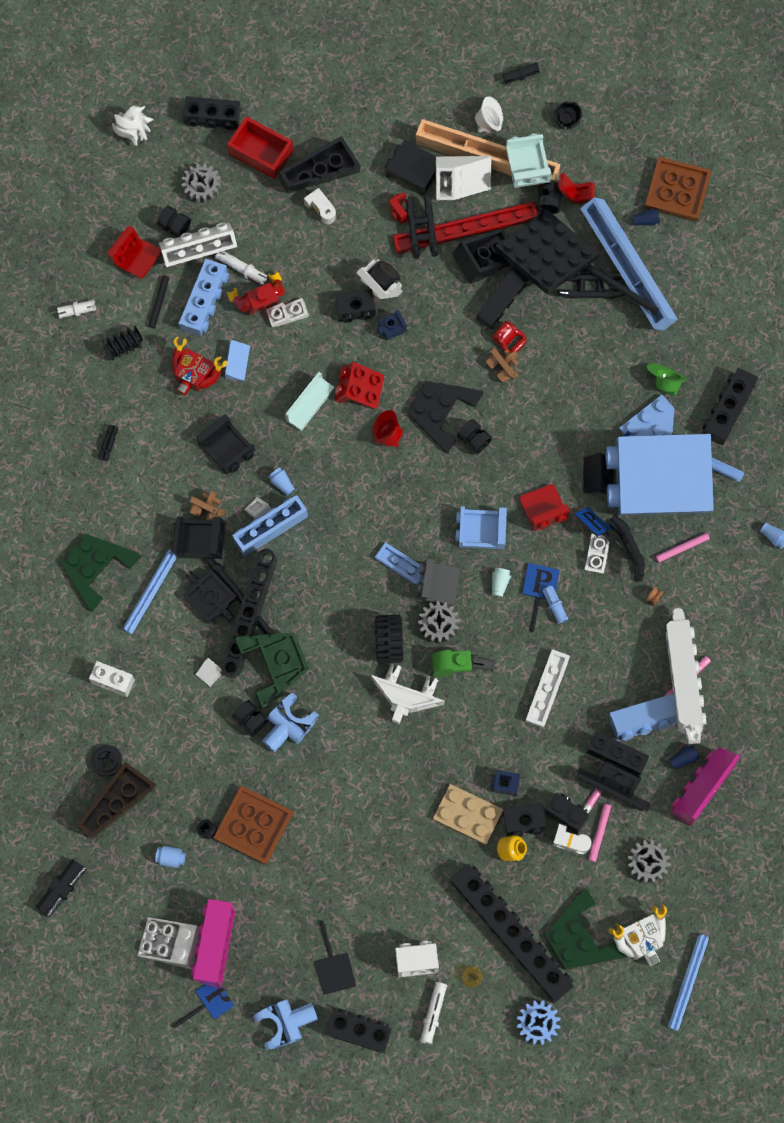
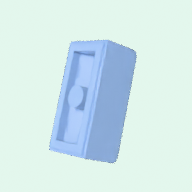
(237, 361)

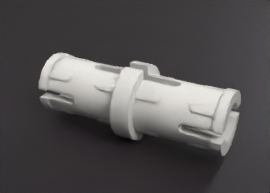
(76, 308)

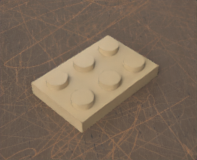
(468, 814)

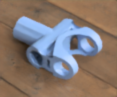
(285, 727)
(288, 1021)

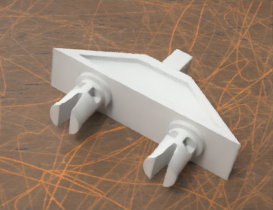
(405, 699)

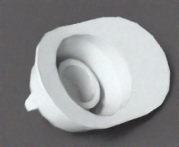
(489, 116)

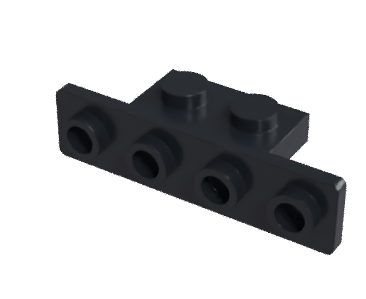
(617, 782)

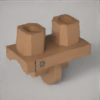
(507, 371)
(199, 504)

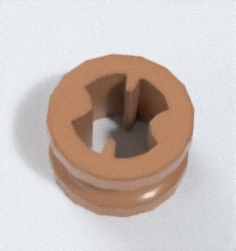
(654, 596)

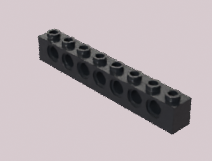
(554, 991)

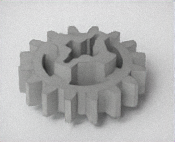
(197, 189)
(431, 622)
(641, 860)

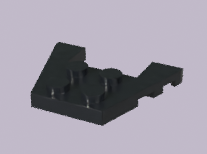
(434, 405)

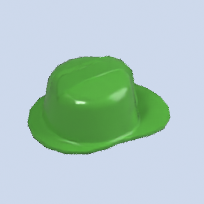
(665, 378)

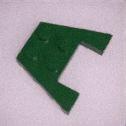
(89, 559)
(282, 658)
(572, 940)

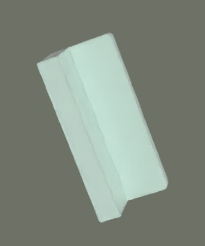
(309, 402)

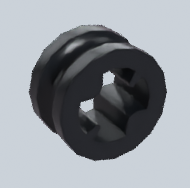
(206, 824)

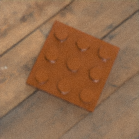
(678, 188)
(253, 825)

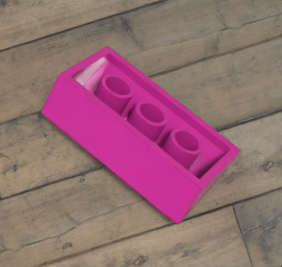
(705, 785)
(214, 943)

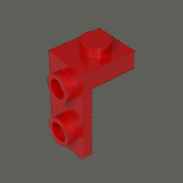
(576, 193)

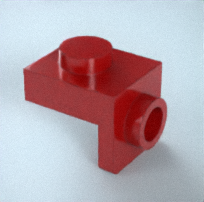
(397, 211)

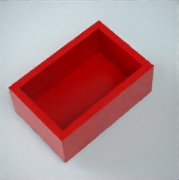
(260, 147)

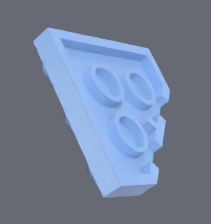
(652, 420)

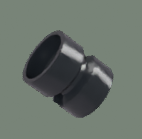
(549, 197)
(171, 220)
(474, 436)
(248, 716)

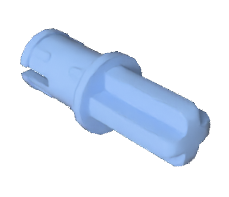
(555, 604)

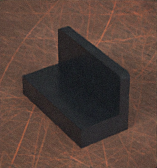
(595, 474)

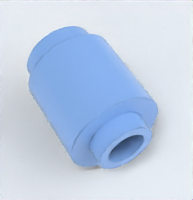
(170, 856)

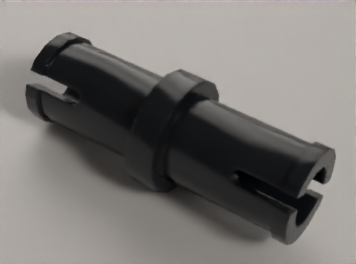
(521, 73)

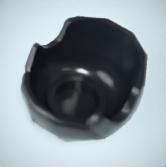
(566, 111)

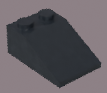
(478, 256)

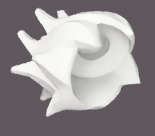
(132, 124)

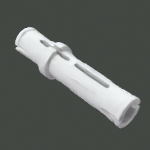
(245, 269)
(427, 1036)

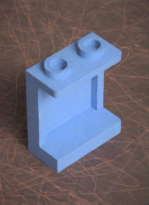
(481, 528)

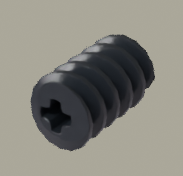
(123, 343)

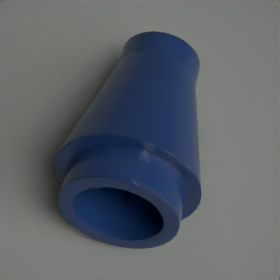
(648, 217)
(684, 757)

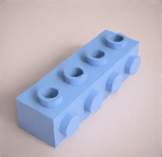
(203, 297)
(270, 525)
(643, 718)

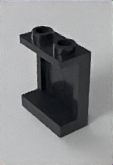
(412, 166)
(225, 445)
(198, 538)

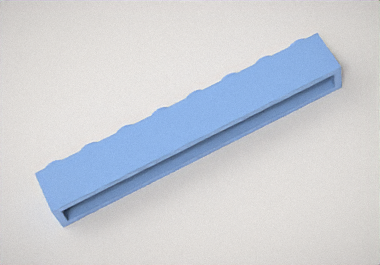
(628, 261)

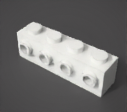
(198, 244)

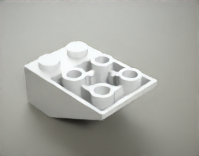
(462, 176)
(170, 942)

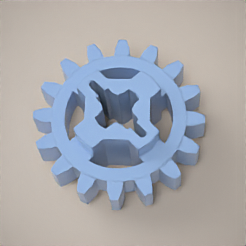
(531, 1011)

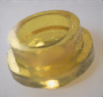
(472, 970)

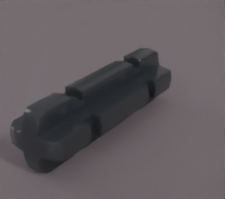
(108, 443)

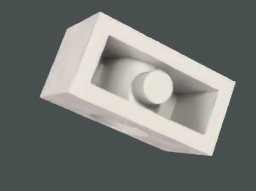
(111, 679)

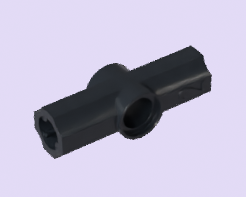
(60, 888)

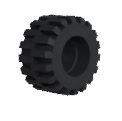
(389, 639)

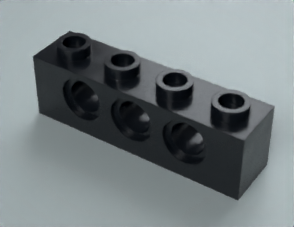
(745, 382)

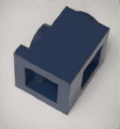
(392, 331)
(512, 780)

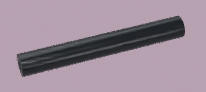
(158, 302)

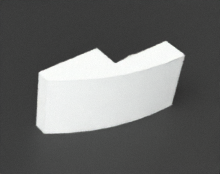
(284, 314)
(597, 554)

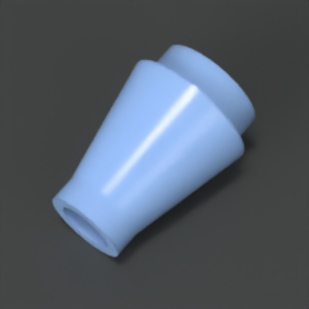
(281, 481)
(773, 534)

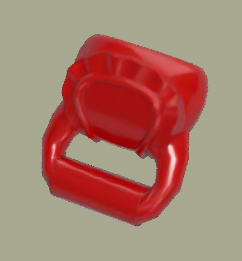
(506, 334)

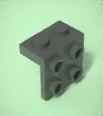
(437, 582)

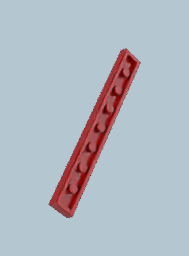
(471, 226)

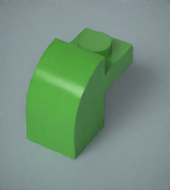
(447, 662)

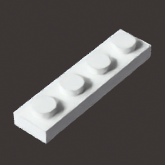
(547, 688)

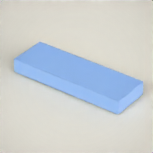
(399, 563)

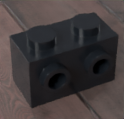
(567, 813)

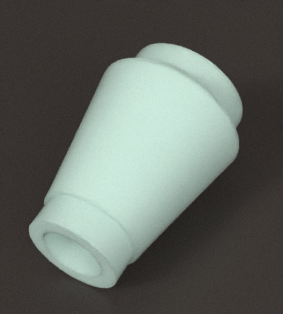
(500, 580)

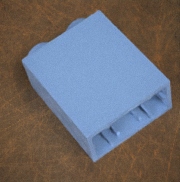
(661, 474)

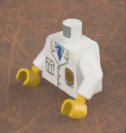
(642, 937)

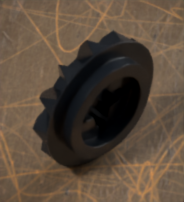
(102, 752)

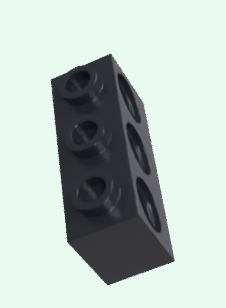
(206, 106)
(617, 753)
(366, 1040)

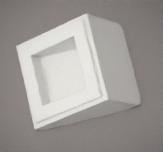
(257, 508)
(209, 672)

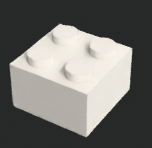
(417, 959)

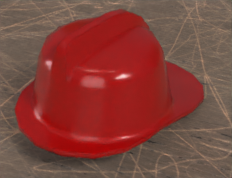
(387, 429)

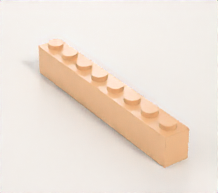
(461, 144)

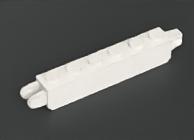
(684, 677)

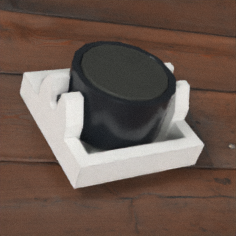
(381, 279)

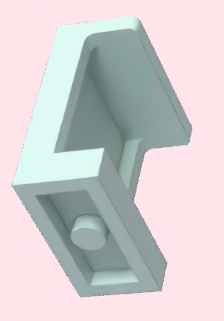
(528, 160)

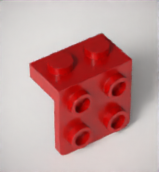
(133, 253)
(359, 385)
(544, 507)

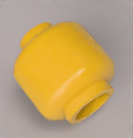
(511, 848)

